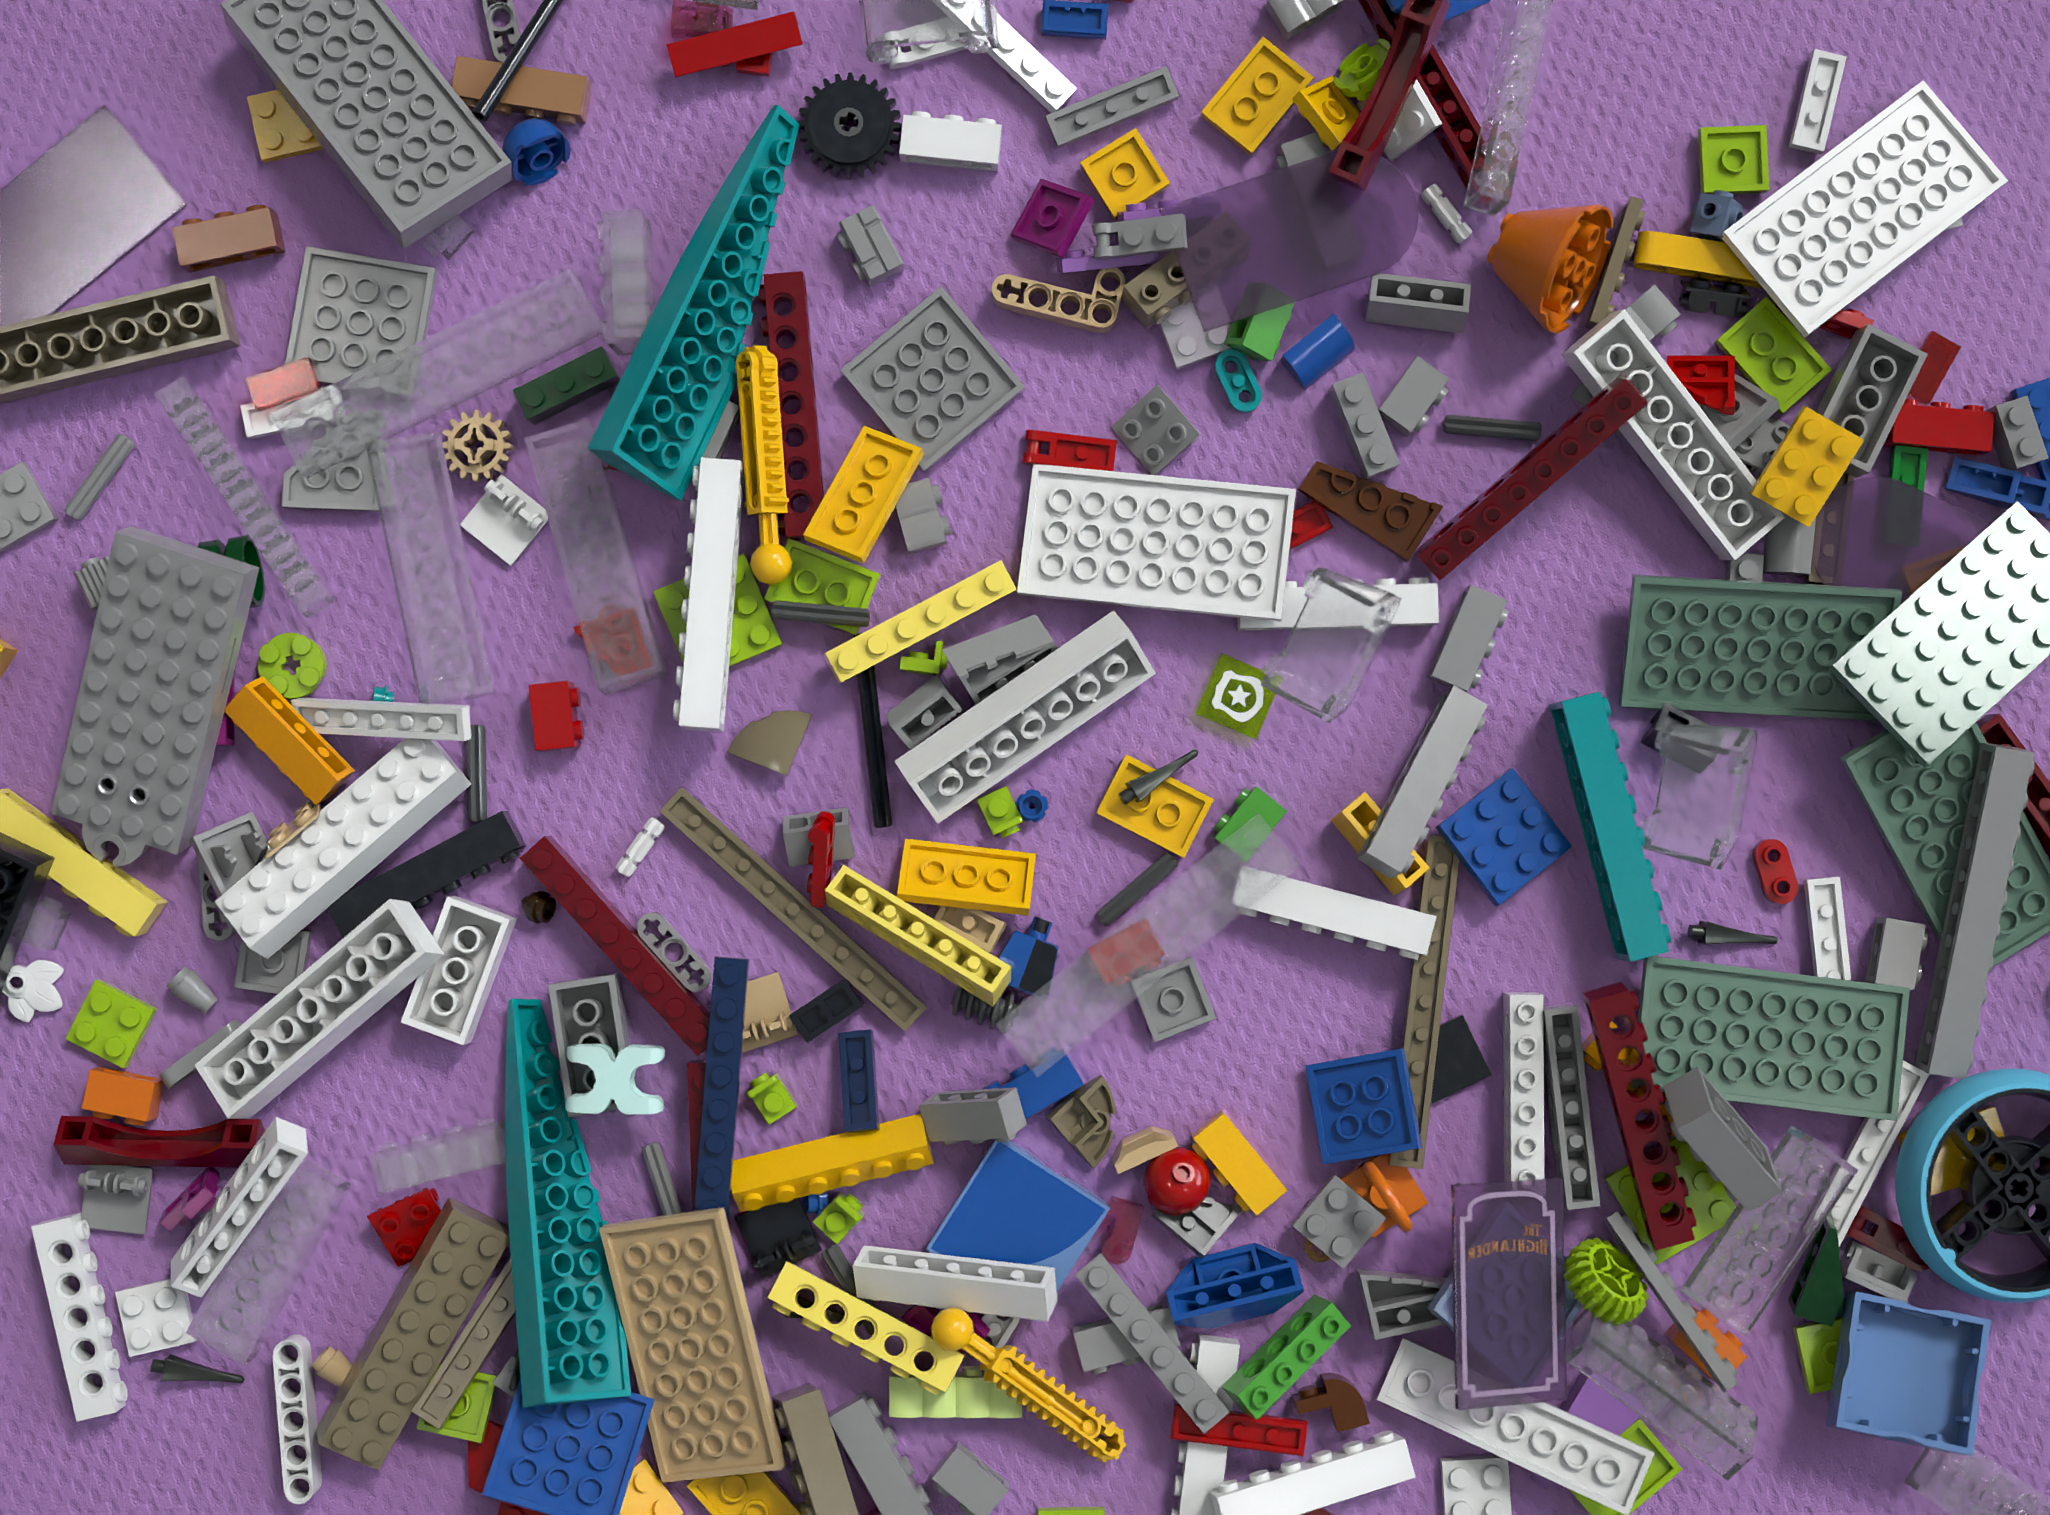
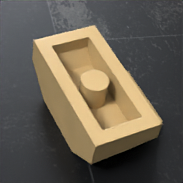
(973, 925)
(1142, 1147)

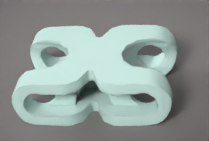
(614, 1079)

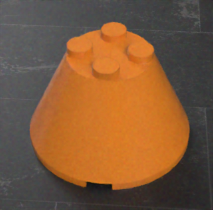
(1553, 259)

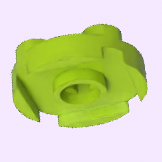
(1362, 69)
(301, 648)

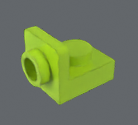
(920, 664)
(1000, 812)
(771, 1097)
(840, 1216)

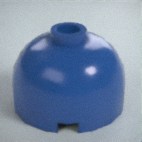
(535, 150)

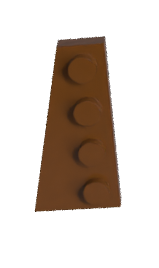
(1381, 513)

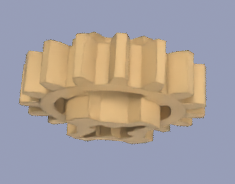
(462, 445)

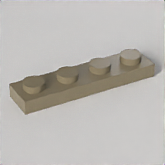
(1620, 251)

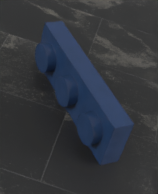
(858, 1081)

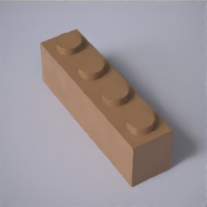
(532, 92)

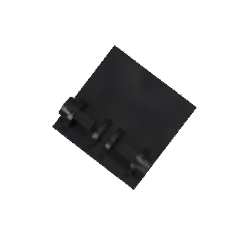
(778, 1235)

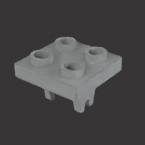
(230, 851)

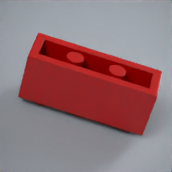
(1943, 428)

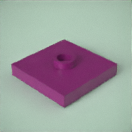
(1052, 218)

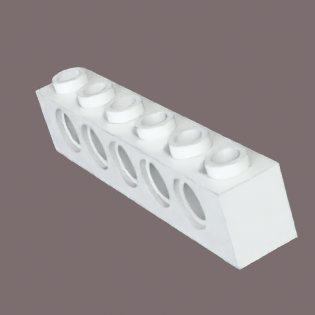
(1523, 1086)
(238, 1207)
(71, 1333)

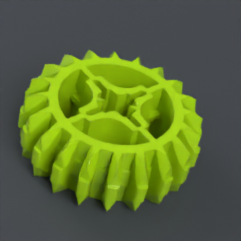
(1605, 1281)

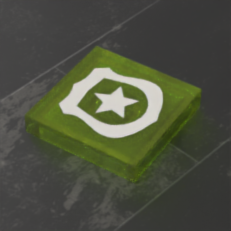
(1236, 697)

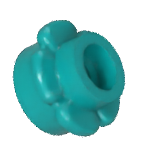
(382, 694)

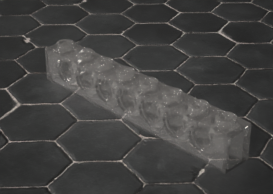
(245, 497)

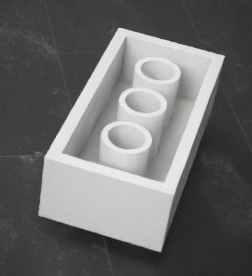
(456, 987)

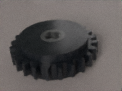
(836, 107)

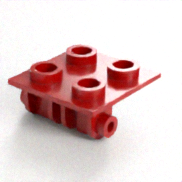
(406, 1224)

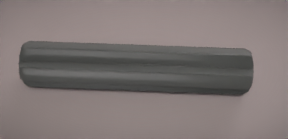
(1492, 427)
(820, 613)
(477, 774)
(1137, 889)
(844, 1275)

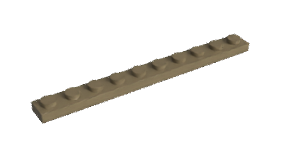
(793, 909)
(1427, 989)

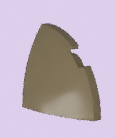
(772, 740)
(1085, 1120)

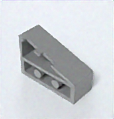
(999, 656)
(1398, 1301)

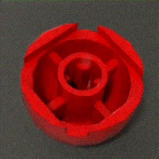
(1177, 1181)

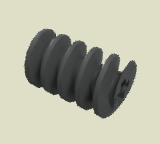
(964, 1000)

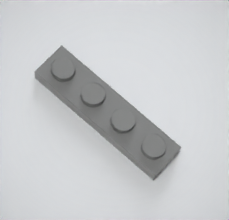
(1112, 107)

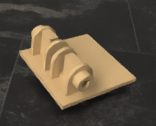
(284, 833)
(766, 1013)

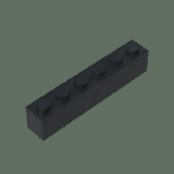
(432, 871)

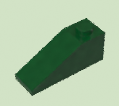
(1819, 1285)

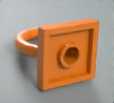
(1388, 1190)

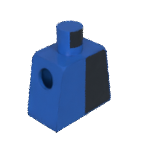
(1031, 956)

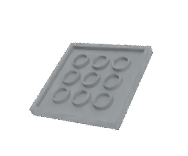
(357, 311)
(933, 378)

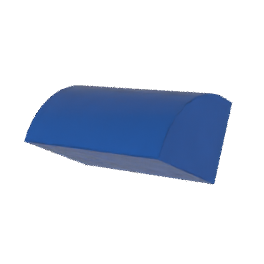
(1318, 352)

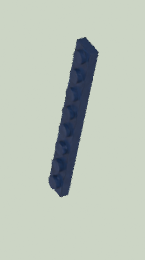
(721, 1084)

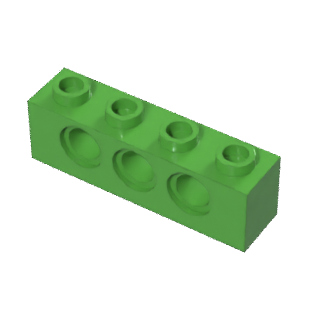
(1286, 1356)

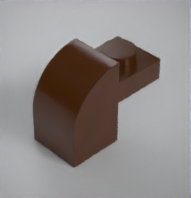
(1339, 1395)

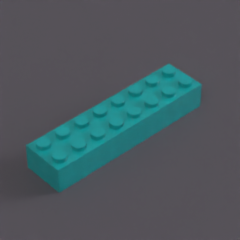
(1610, 827)

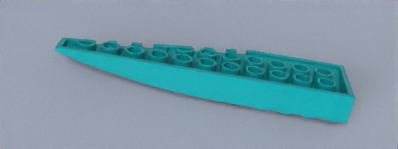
(692, 341)
(562, 1283)

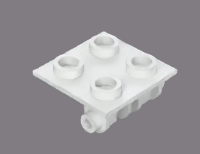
(505, 519)

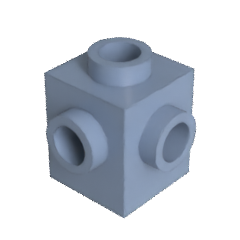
(1715, 214)

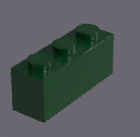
(567, 385)

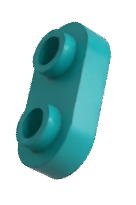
(1240, 381)

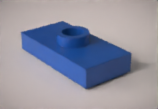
(1074, 19)

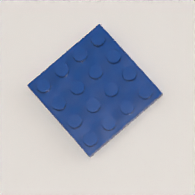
(568, 1455)

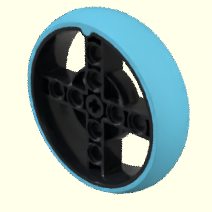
(1938, 1243)

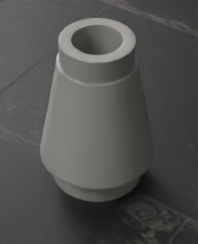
(192, 990)

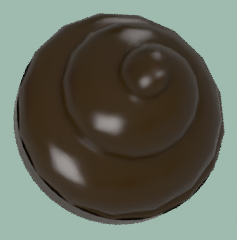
(539, 907)

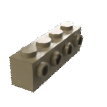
(1157, 291)

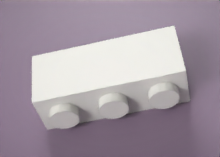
(950, 141)

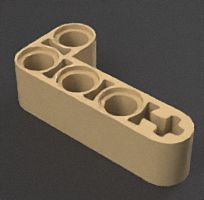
(1057, 296)

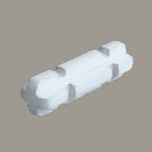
(1446, 213)
(640, 847)

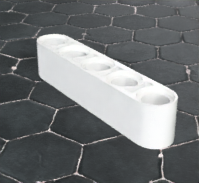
(290, 1433)

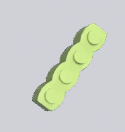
(965, 1398)

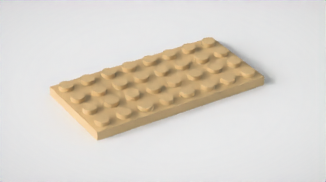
(693, 1345)

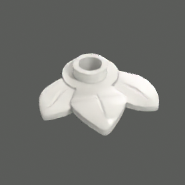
(36, 991)

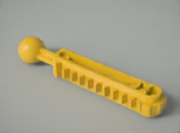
(763, 458)
(954, 1331)

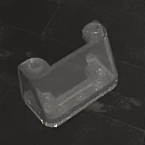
(918, 22)
(1331, 643)
(1700, 792)

